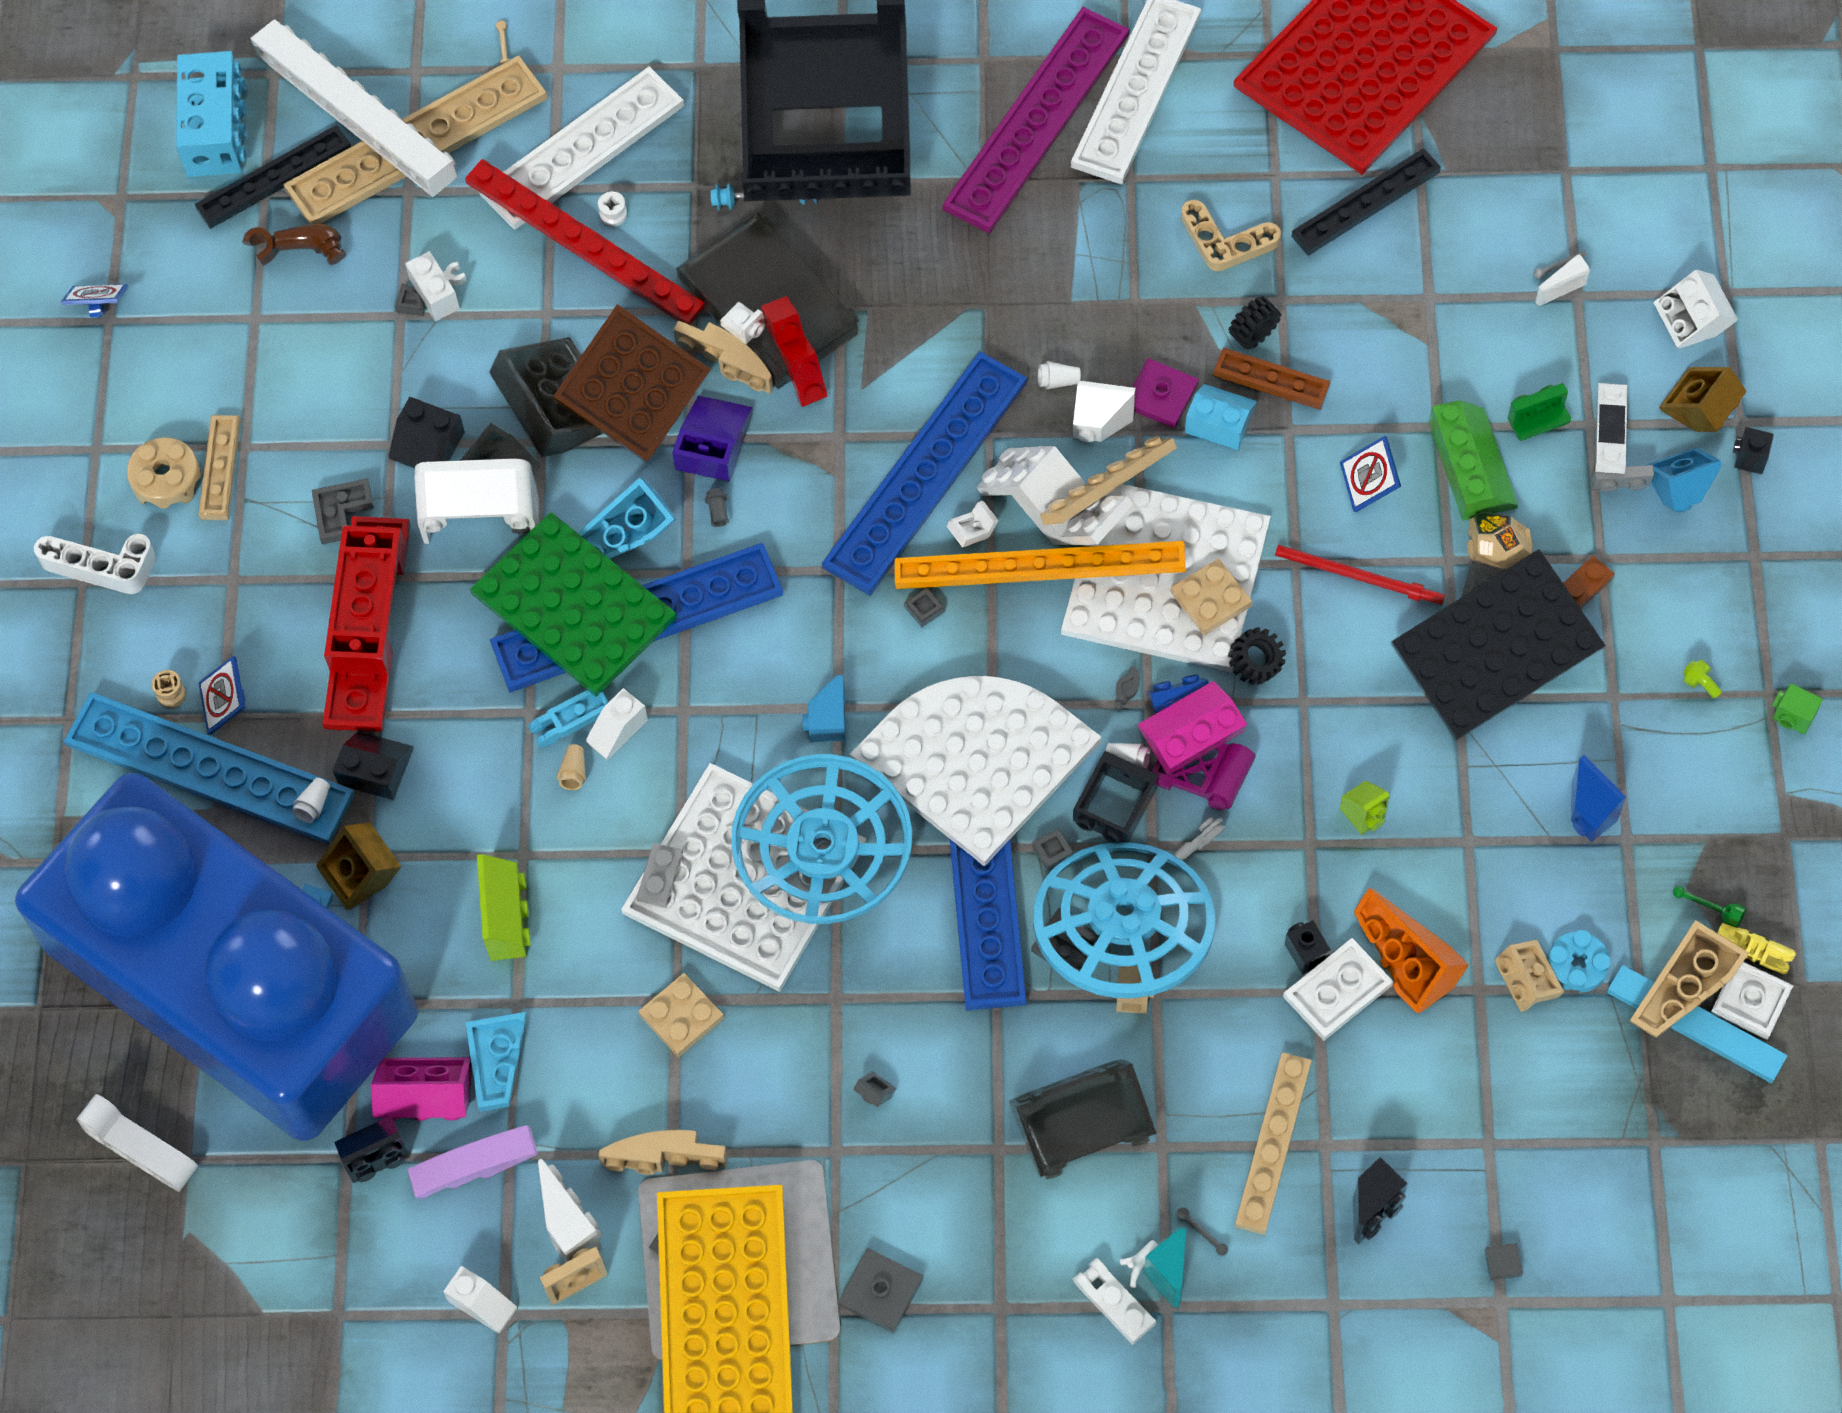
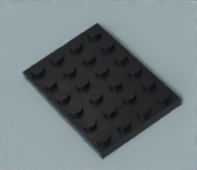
(1497, 644)

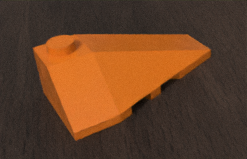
(1414, 956)

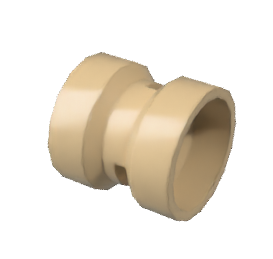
(167, 694)

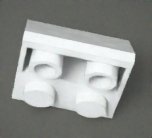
(1695, 309)

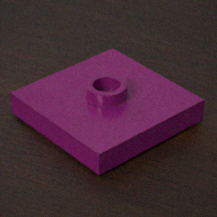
(1163, 392)

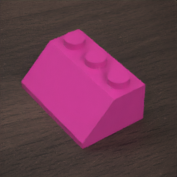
(1192, 727)
(422, 1088)

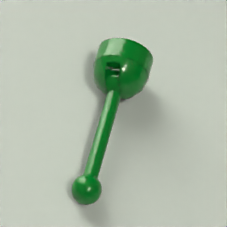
(1730, 914)

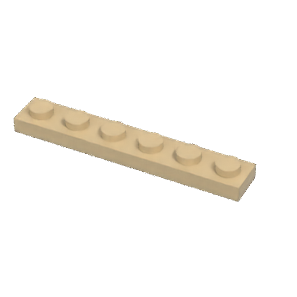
(1103, 483)
(1273, 1143)

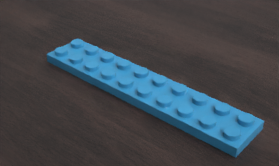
(203, 765)

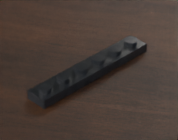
(271, 177)
(1365, 201)

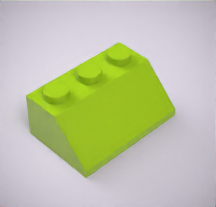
(502, 908)

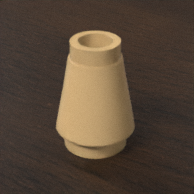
(572, 768)

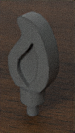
(1127, 688)

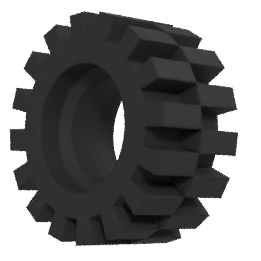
(1254, 322)
(1267, 645)

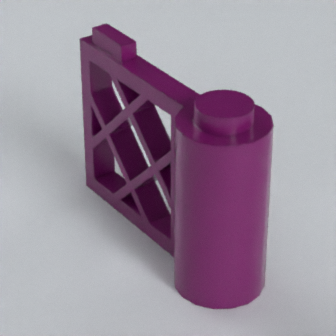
(1222, 780)

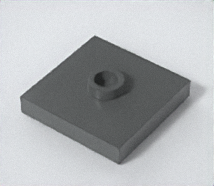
(880, 1290)

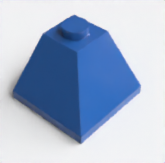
(1594, 800)

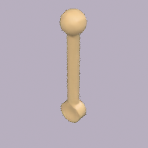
(501, 28)

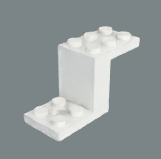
(1043, 475)

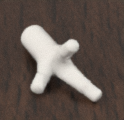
(1138, 1261)

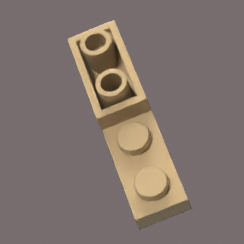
(734, 356)
(651, 1149)

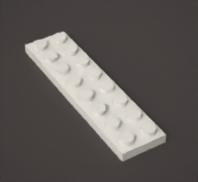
(1135, 89)
(593, 139)

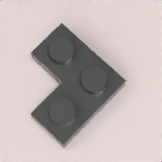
(335, 502)

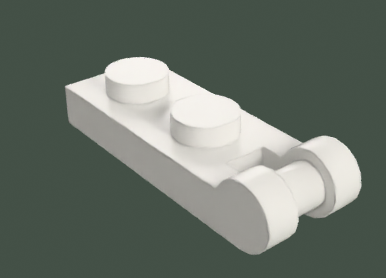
(1115, 1302)

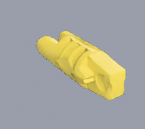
(1768, 953)

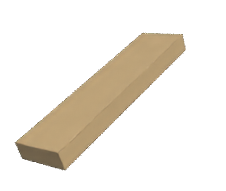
(219, 467)

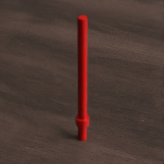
(1414, 591)

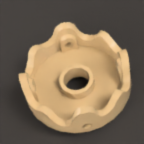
(168, 488)

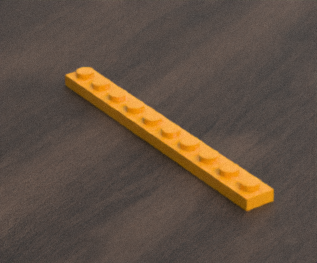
(1040, 565)

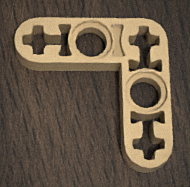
(1226, 246)

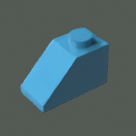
(827, 713)

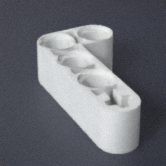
(58, 554)
(107, 1126)

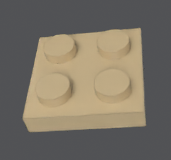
(1211, 596)
(681, 1015)
(567, 1279)

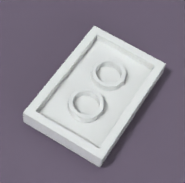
(1338, 989)

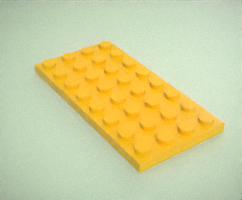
(724, 1301)

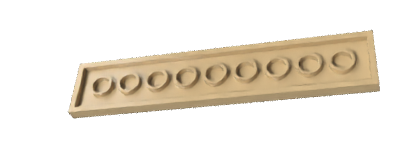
(447, 122)

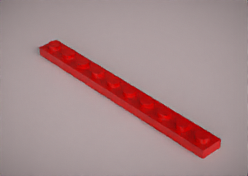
(584, 242)

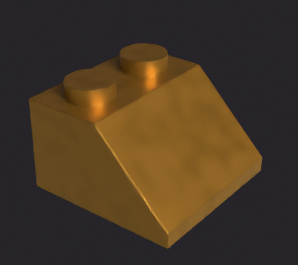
(1704, 398)
(357, 864)

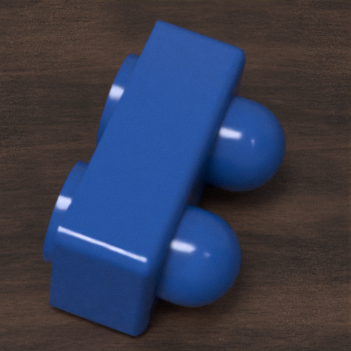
(218, 955)

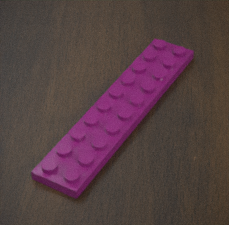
(1035, 120)

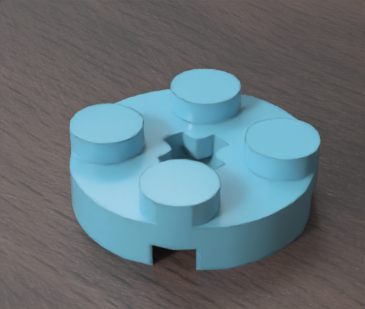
(1582, 945)

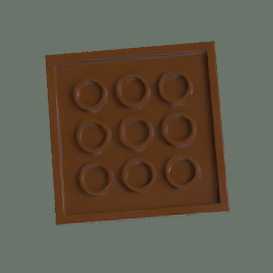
(631, 383)

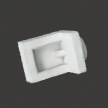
(974, 525)

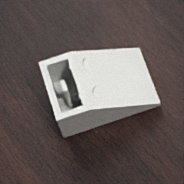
(564, 1216)

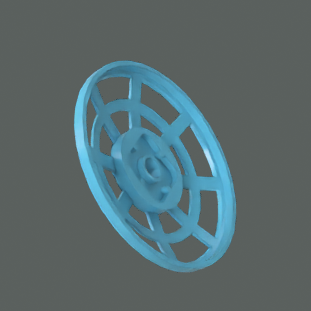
(817, 824)
(1121, 929)

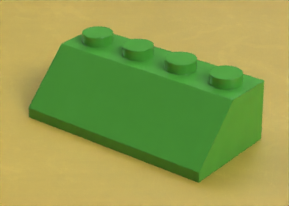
(1471, 459)

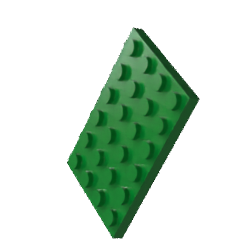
(573, 604)

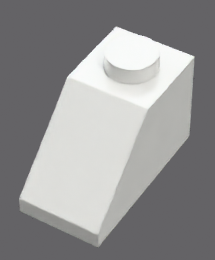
(617, 724)
(479, 1300)

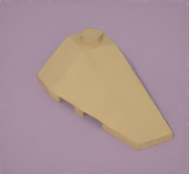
(1692, 975)

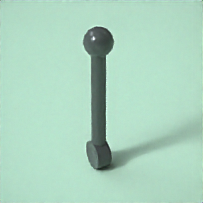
(1183, 1215)

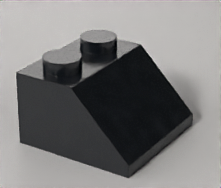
(425, 434)
(372, 764)

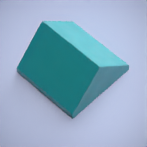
(1165, 1266)

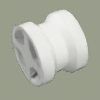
(617, 213)

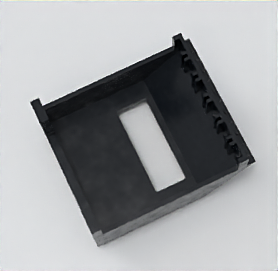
(823, 66)

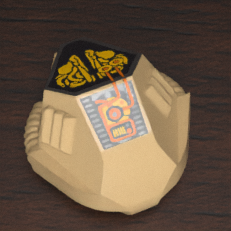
(1498, 540)

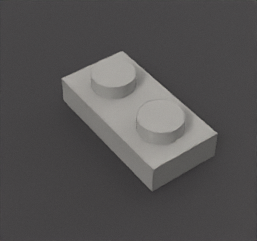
(1635, 478)
(660, 875)

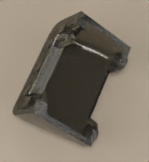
(1082, 1116)

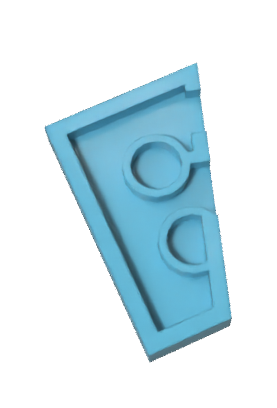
(494, 1057)

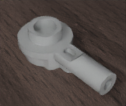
(1209, 830)

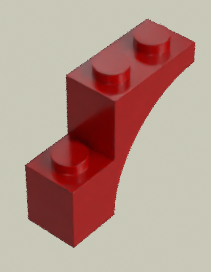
(796, 351)

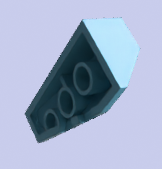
(629, 520)

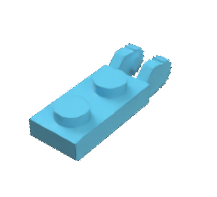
(568, 717)

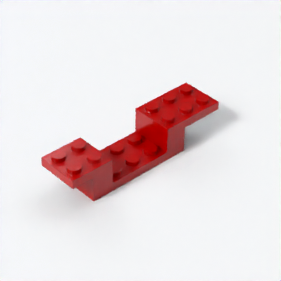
(359, 622)

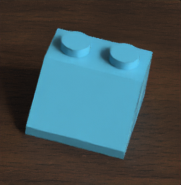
(1219, 416)

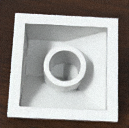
(1101, 410)

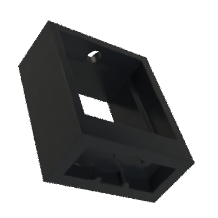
(1124, 772)

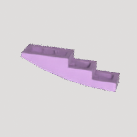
(472, 1161)

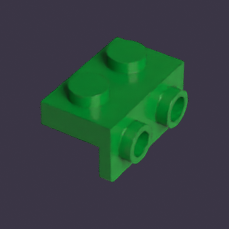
(1539, 412)

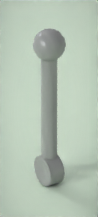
(1539, 273)

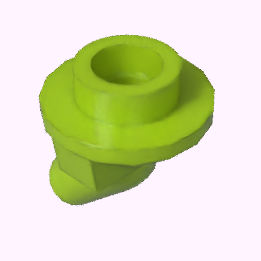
(1697, 673)

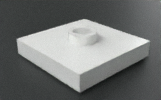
(1752, 1000)

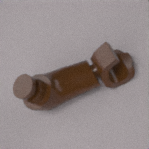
(313, 236)

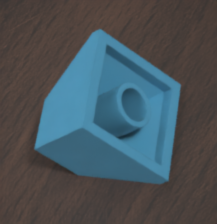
(1684, 478)

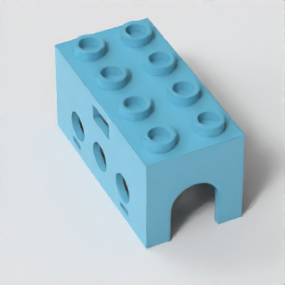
(219, 114)

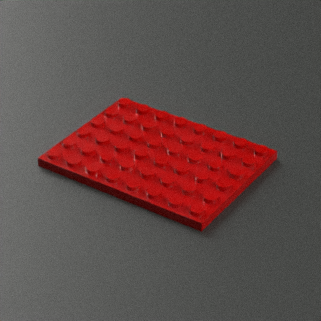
(1363, 69)

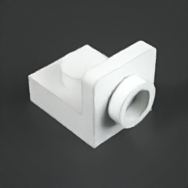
(743, 322)

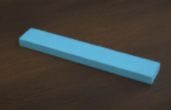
(1706, 1029)

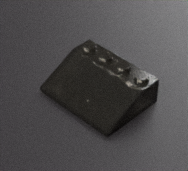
(528, 382)

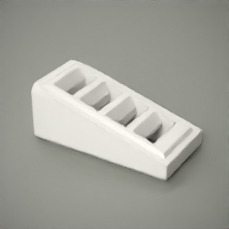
(1565, 280)

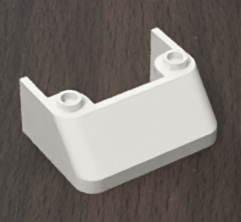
(475, 491)

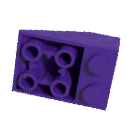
(711, 438)

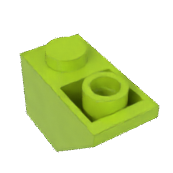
(1365, 806)

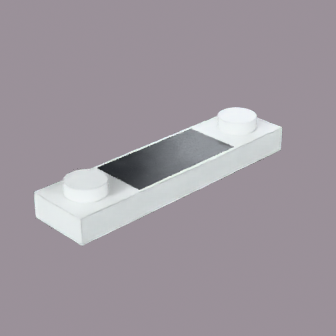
(1611, 428)

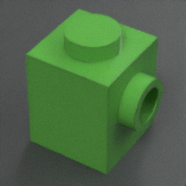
(1796, 708)

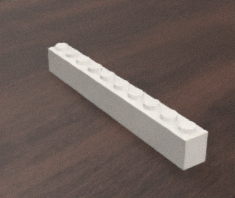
(354, 107)

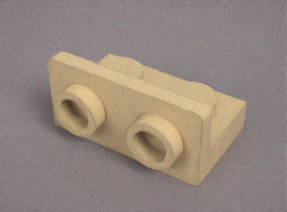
(1528, 974)

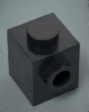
(1752, 450)
(1306, 946)

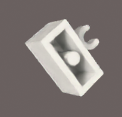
(435, 285)

